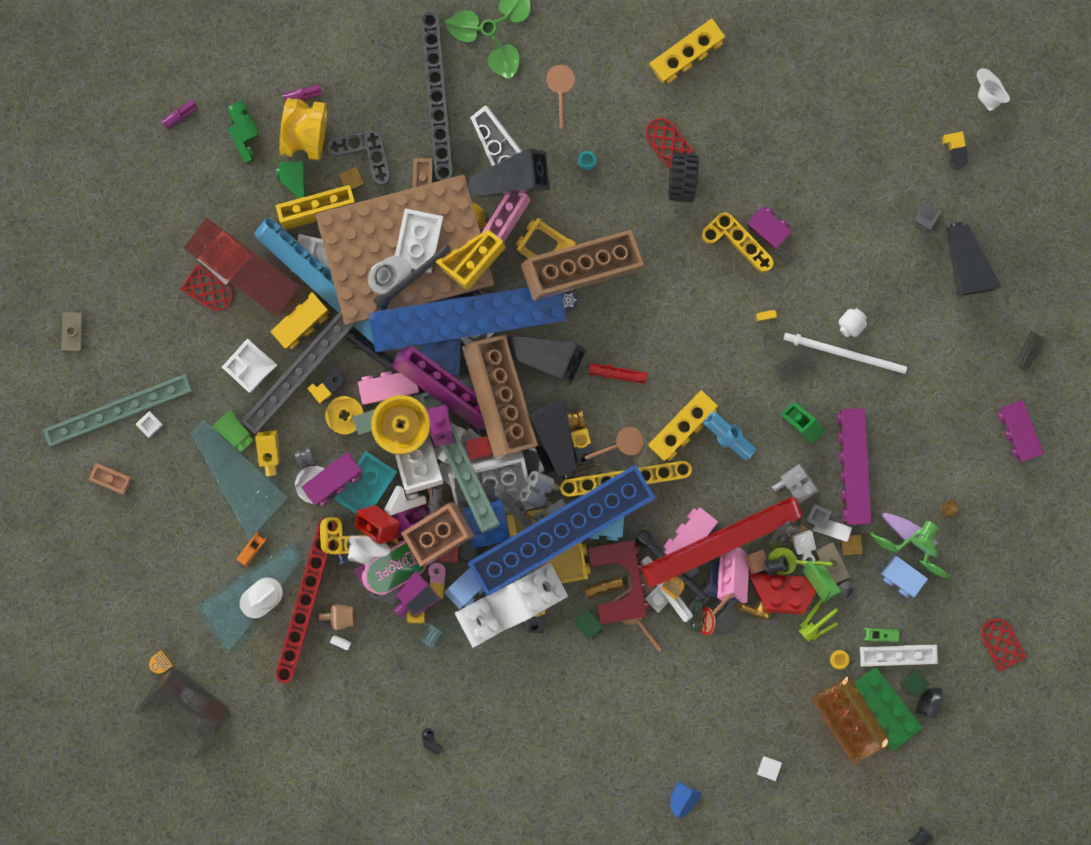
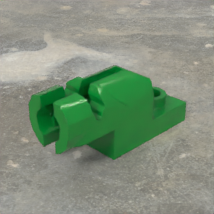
(243, 130)

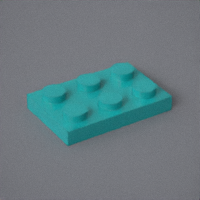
(369, 487)

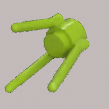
(810, 630)

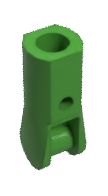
(885, 635)

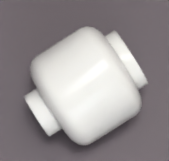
(852, 322)

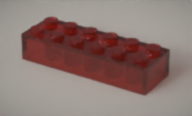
(241, 267)

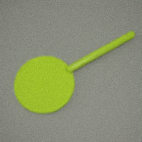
(792, 560)

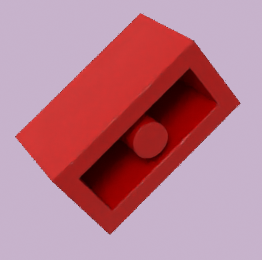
(377, 524)

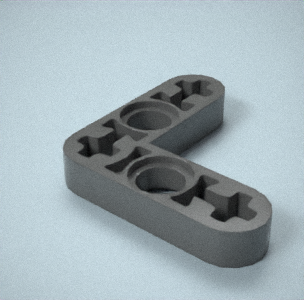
(364, 145)

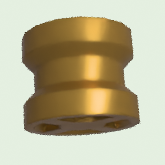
(576, 419)

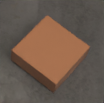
(756, 561)

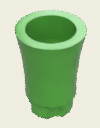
(233, 431)

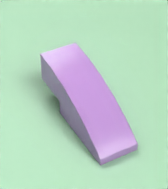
(902, 526)

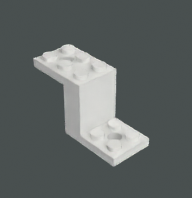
(511, 605)

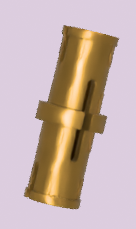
(604, 587)

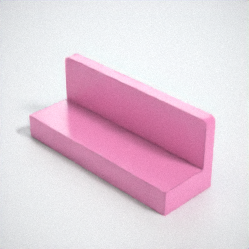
(733, 575)

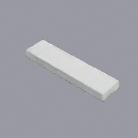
(898, 655)

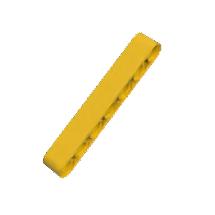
(653, 470)

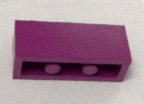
(1020, 431)
(332, 480)

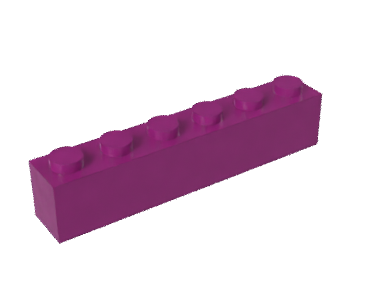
(440, 385)
(855, 466)

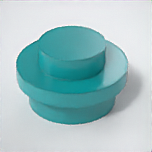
(587, 160)

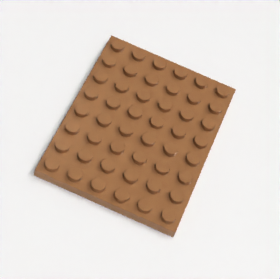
(369, 233)

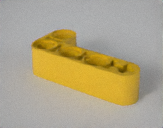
(740, 245)
(336, 535)

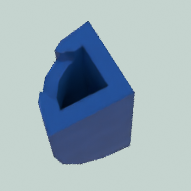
(683, 800)

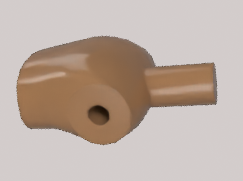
(340, 616)

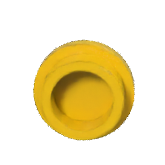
(839, 659)

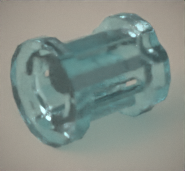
(431, 636)

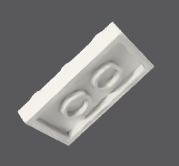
(418, 237)
(419, 468)

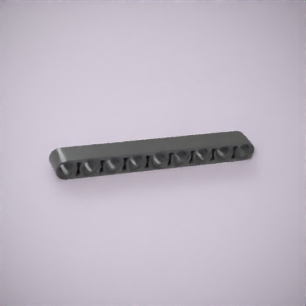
(433, 88)

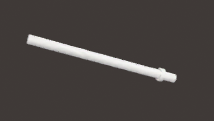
(797, 339)

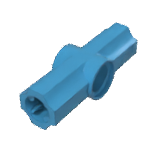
(729, 436)

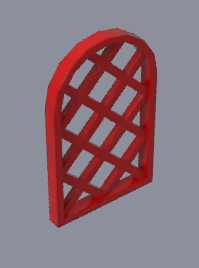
(690, 150)
(190, 277)
(1012, 662)

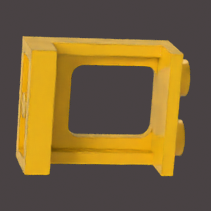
(562, 241)

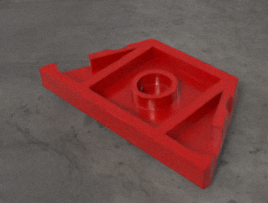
(783, 593)

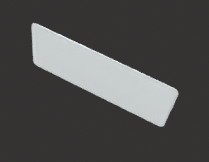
(835, 530)

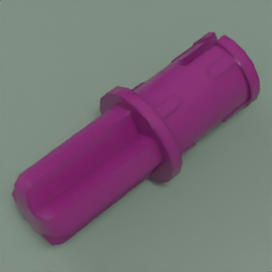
(303, 94)
(179, 114)

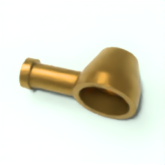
(755, 611)

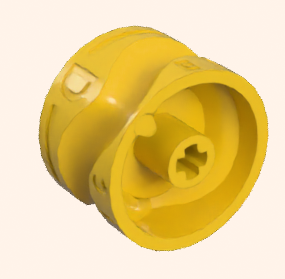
(303, 128)
(414, 420)

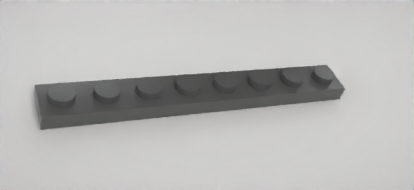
(297, 374)

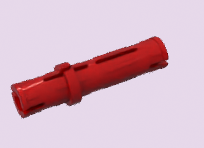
(617, 373)

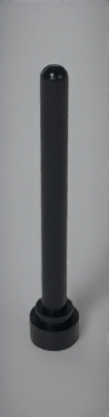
(383, 300)
(646, 540)

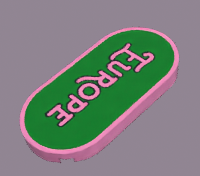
(391, 571)

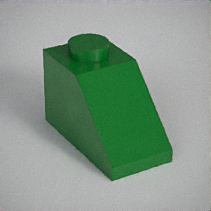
(292, 177)
(803, 422)

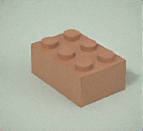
(438, 534)

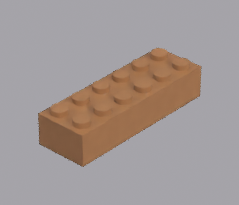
(582, 265)
(499, 396)

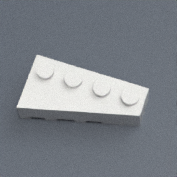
(494, 137)

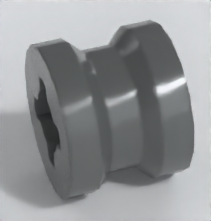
(304, 457)

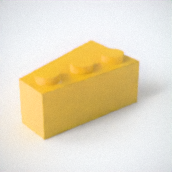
(472, 259)
(300, 322)

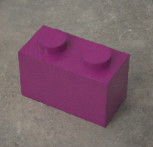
(769, 227)

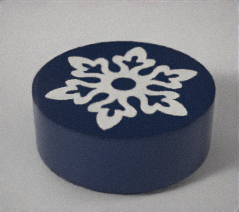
(570, 300)

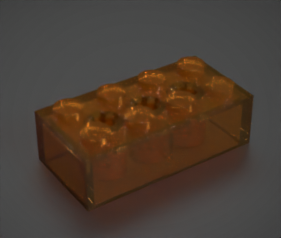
(846, 730)

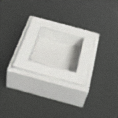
(149, 424)
(338, 641)
(769, 768)

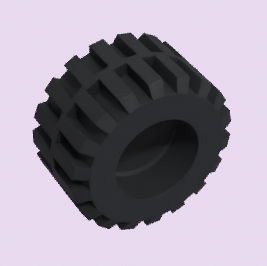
(683, 177)

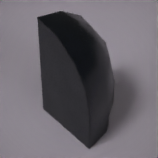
(538, 460)
(930, 703)

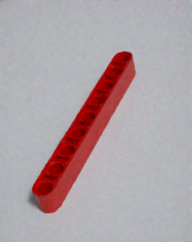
(721, 541)
(299, 607)

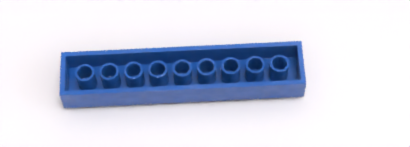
(463, 318)
(561, 530)

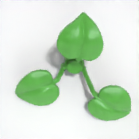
(465, 26)
(924, 542)

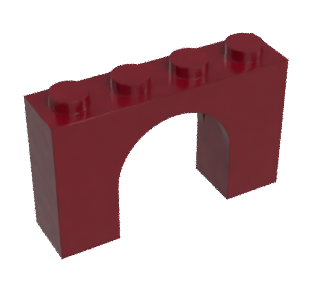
(625, 555)

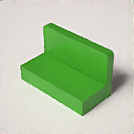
(821, 581)

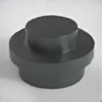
(466, 550)

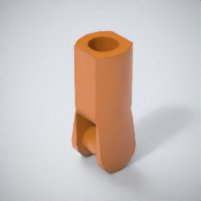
(249, 552)

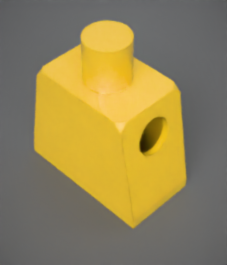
(268, 443)

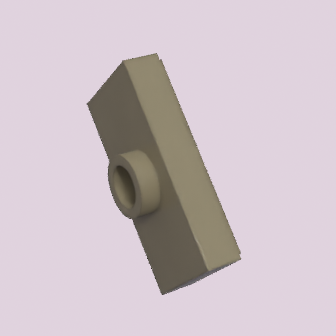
(71, 331)
(830, 554)

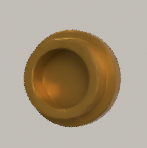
(949, 509)

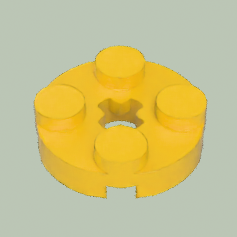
(335, 409)

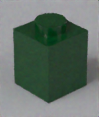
(588, 625)
(914, 683)

